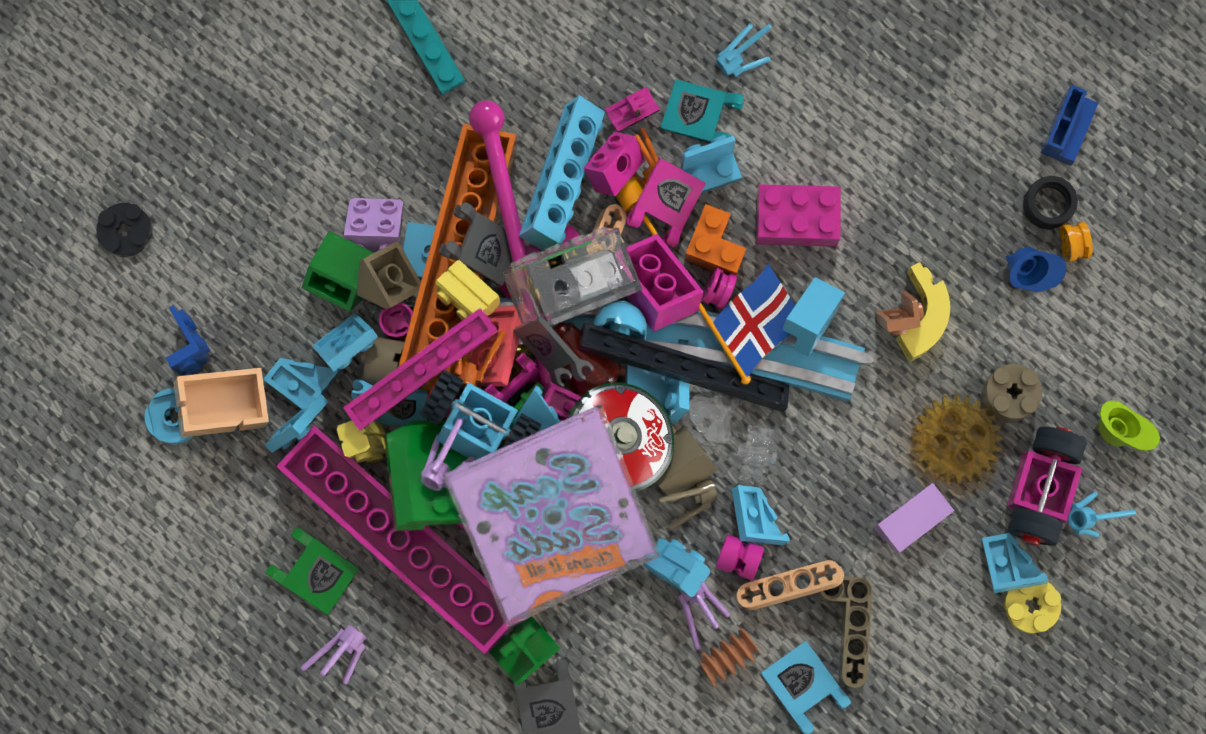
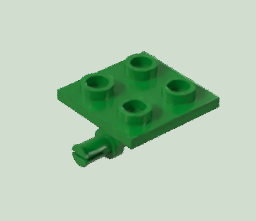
(524, 650)

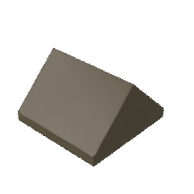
(387, 277)
(687, 466)

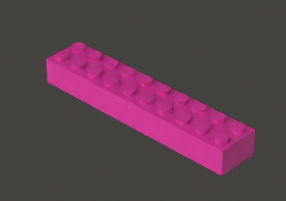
(413, 555)

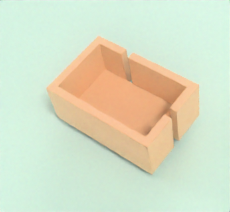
(221, 402)

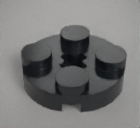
(110, 221)

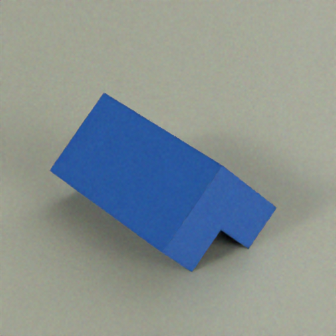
(1069, 126)

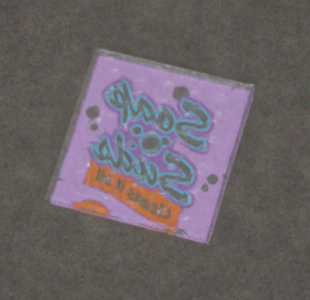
(552, 515)

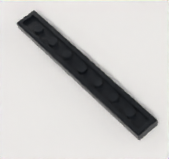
(682, 366)

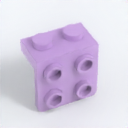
(373, 222)

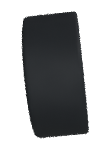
(1039, 219)

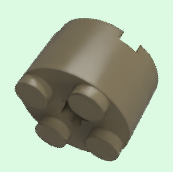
(381, 359)
(1022, 382)

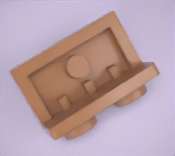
(901, 319)

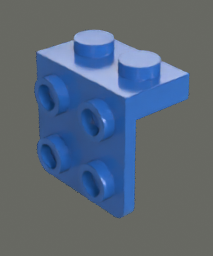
(194, 355)

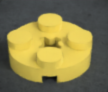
(1038, 620)

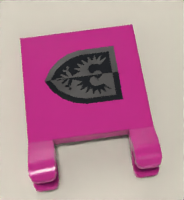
(668, 197)
(521, 383)

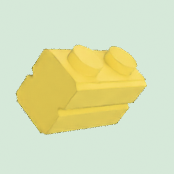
(465, 291)
(364, 444)

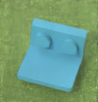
(712, 163)
(668, 391)

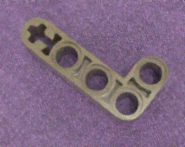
(850, 632)

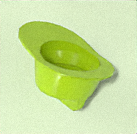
(1124, 427)

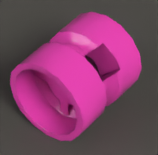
(396, 321)
(740, 557)

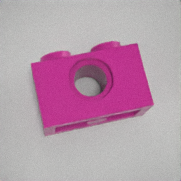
(614, 164)

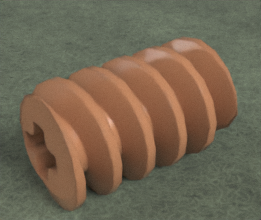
(728, 656)

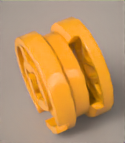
(1076, 241)

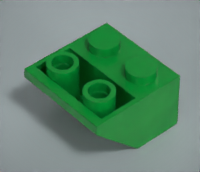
(335, 271)

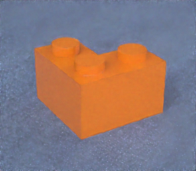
(707, 246)

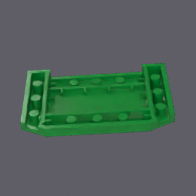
(407, 456)

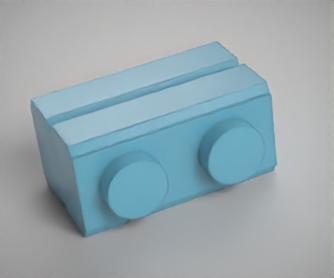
(678, 567)

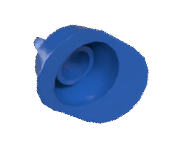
(1035, 269)

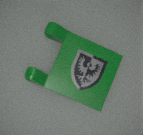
(317, 575)

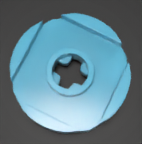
(156, 418)

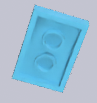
(345, 342)

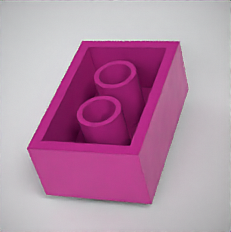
(798, 215)
(667, 286)

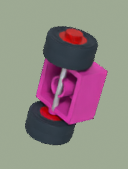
(1045, 486)

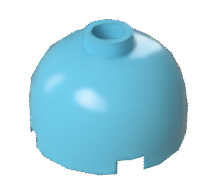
(623, 318)

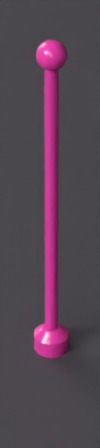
(487, 120)

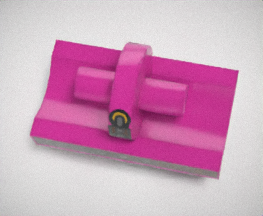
(632, 110)

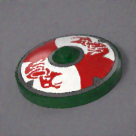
(638, 426)

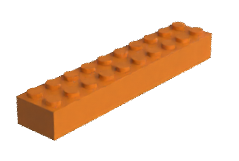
(469, 183)

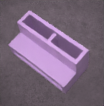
(914, 518)

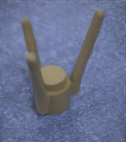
(702, 493)

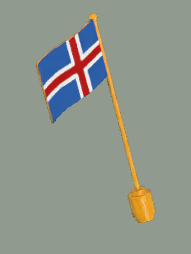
(751, 321)

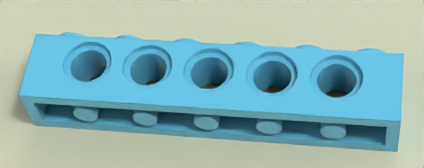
(562, 174)

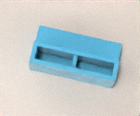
(813, 315)

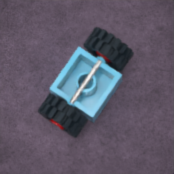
(482, 416)

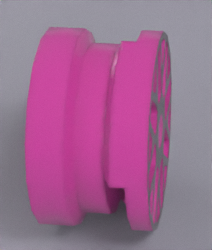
(718, 288)

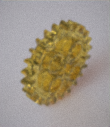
(967, 417)

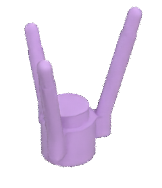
(433, 471)
(699, 599)
(348, 640)

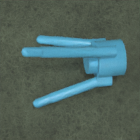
(730, 58)
(1084, 518)

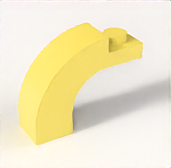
(936, 314)

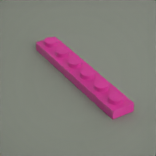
(420, 369)

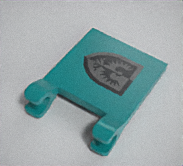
(696, 110)

